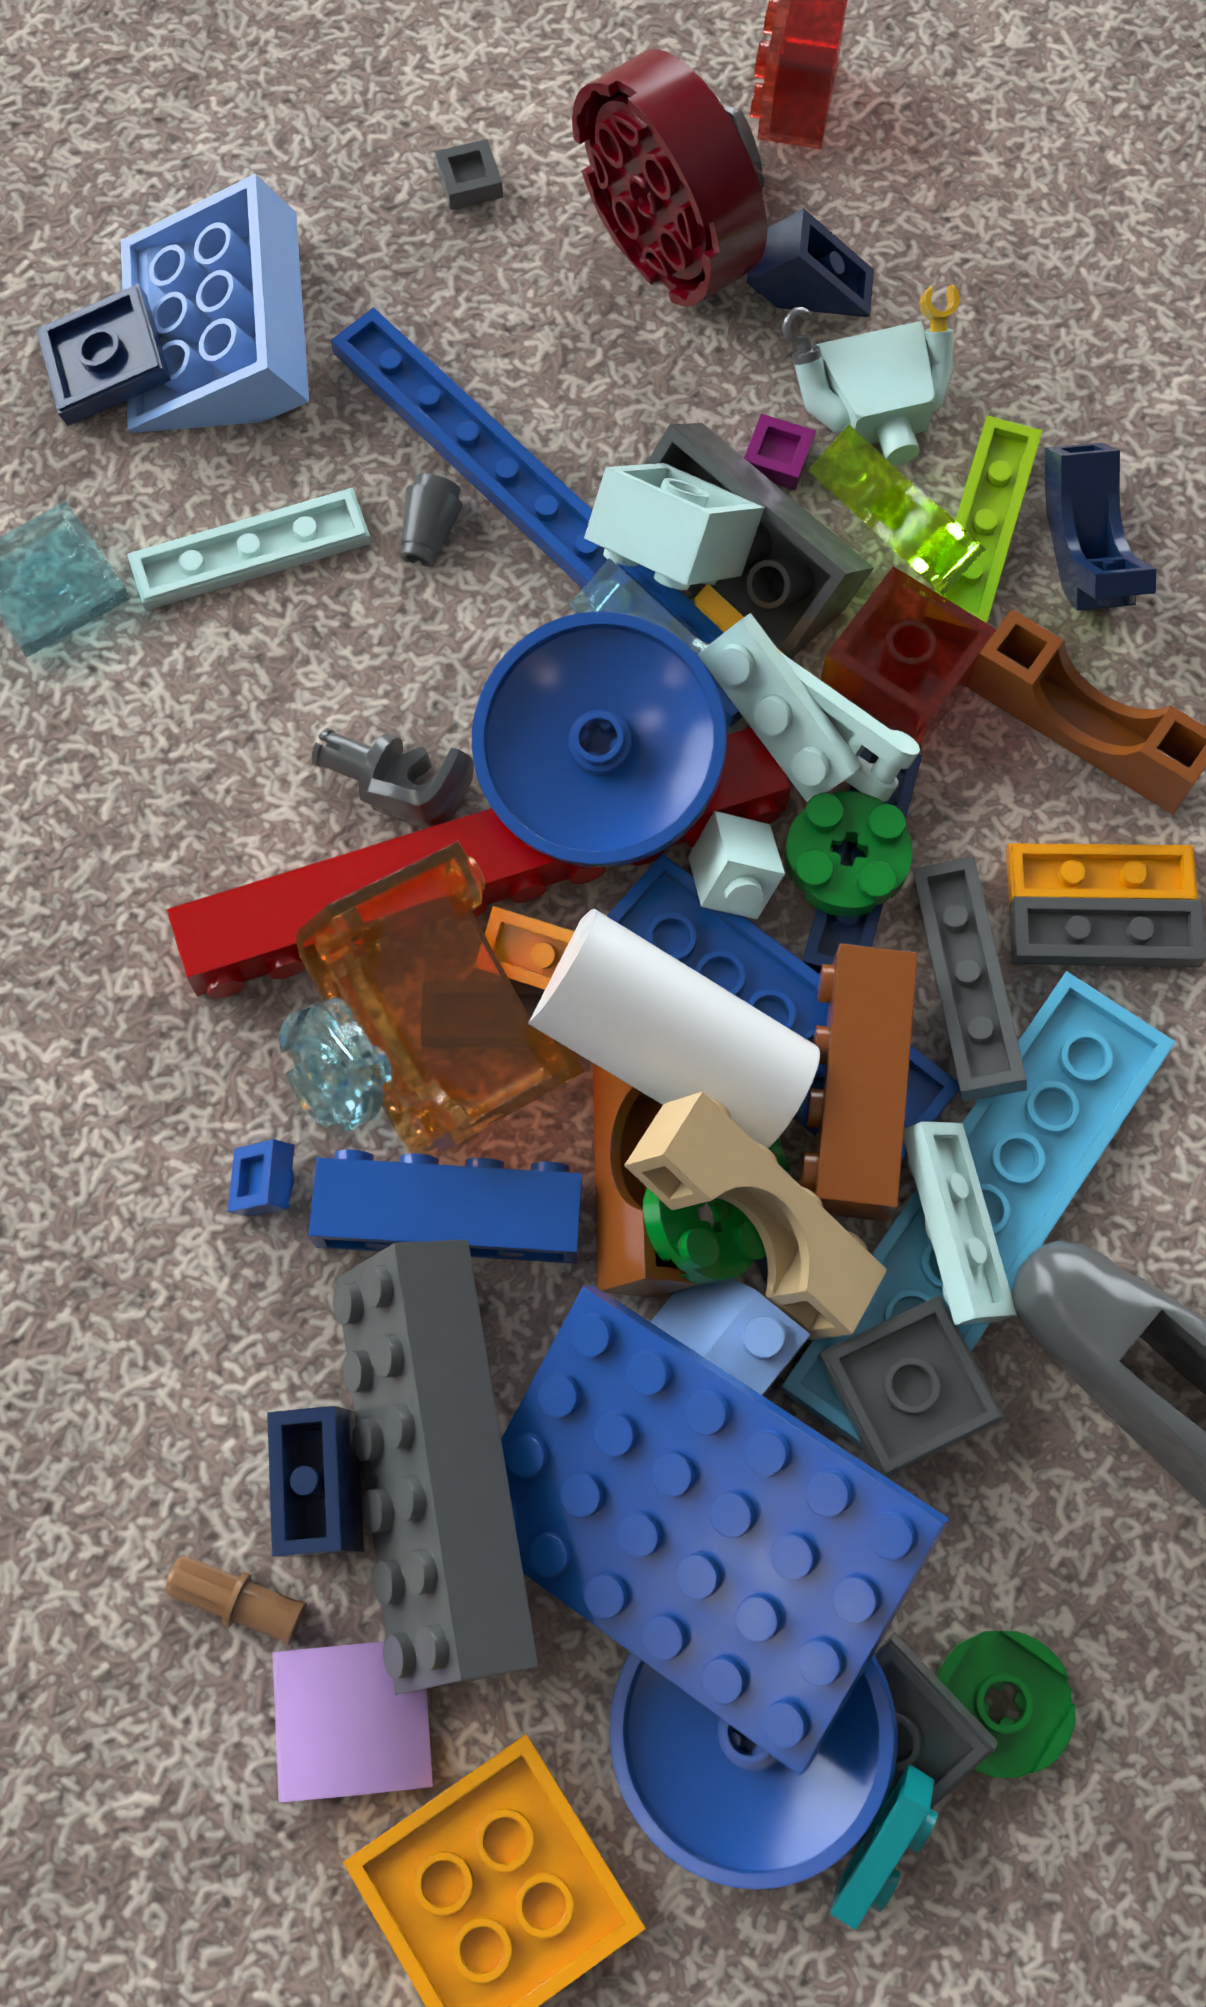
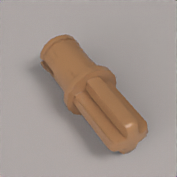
(235, 1599)

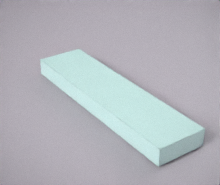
(248, 549)

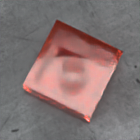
(797, 70)
(906, 656)

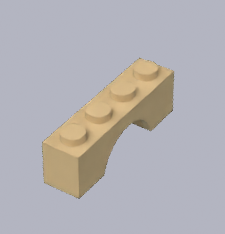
(814, 1264)

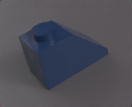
(812, 269)

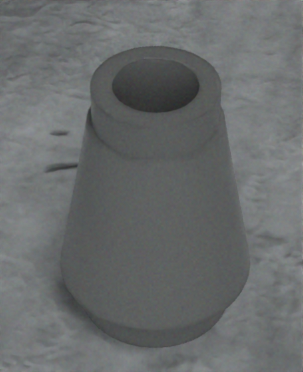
(428, 517)

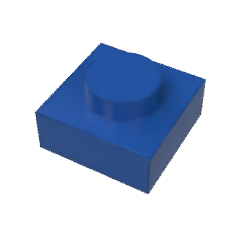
(261, 1178)

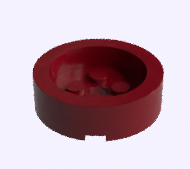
(671, 176)

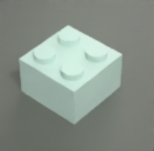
(672, 524)

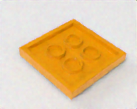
(494, 1889)

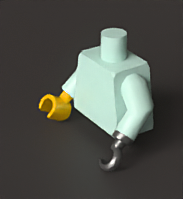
(880, 379)

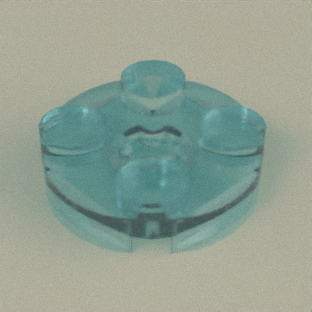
(336, 1067)

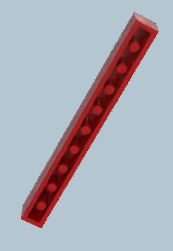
(256, 925)

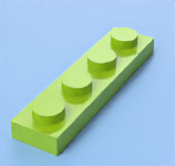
(992, 508)

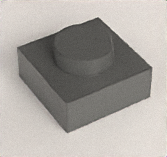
(468, 174)

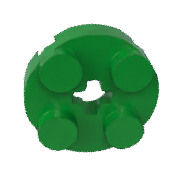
(854, 818)
(697, 1248)
(1041, 1694)

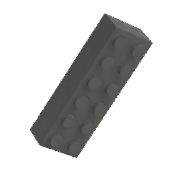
(433, 1468)

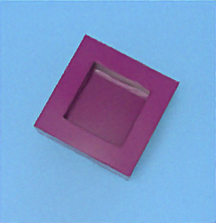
(780, 450)

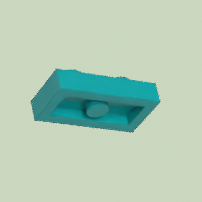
(871, 1871)

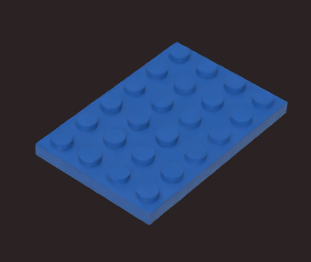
(708, 1527)

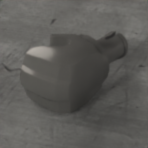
(389, 777)

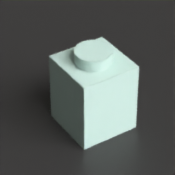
(736, 865)

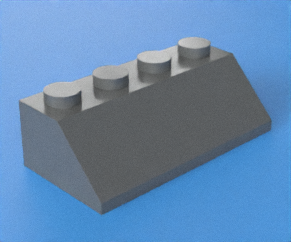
(796, 567)

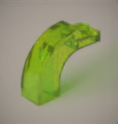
(897, 510)

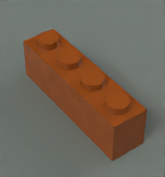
(862, 1081)

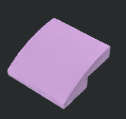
(345, 1726)

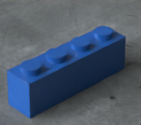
(417, 1200)

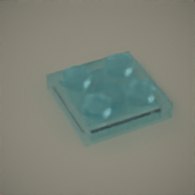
(53, 579)

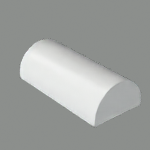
(673, 1029)

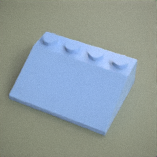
(224, 310)

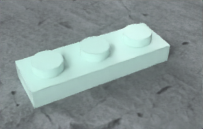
(779, 708)
(958, 1223)

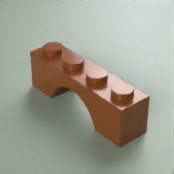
(1035, 681)
(624, 1252)

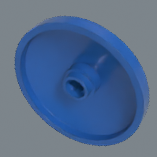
(599, 739)
(732, 1806)

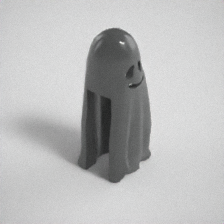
(1089, 1317)

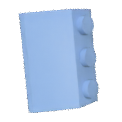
(734, 1330)

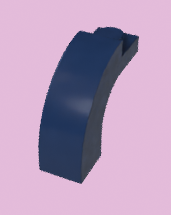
(1088, 529)

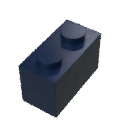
(314, 1482)

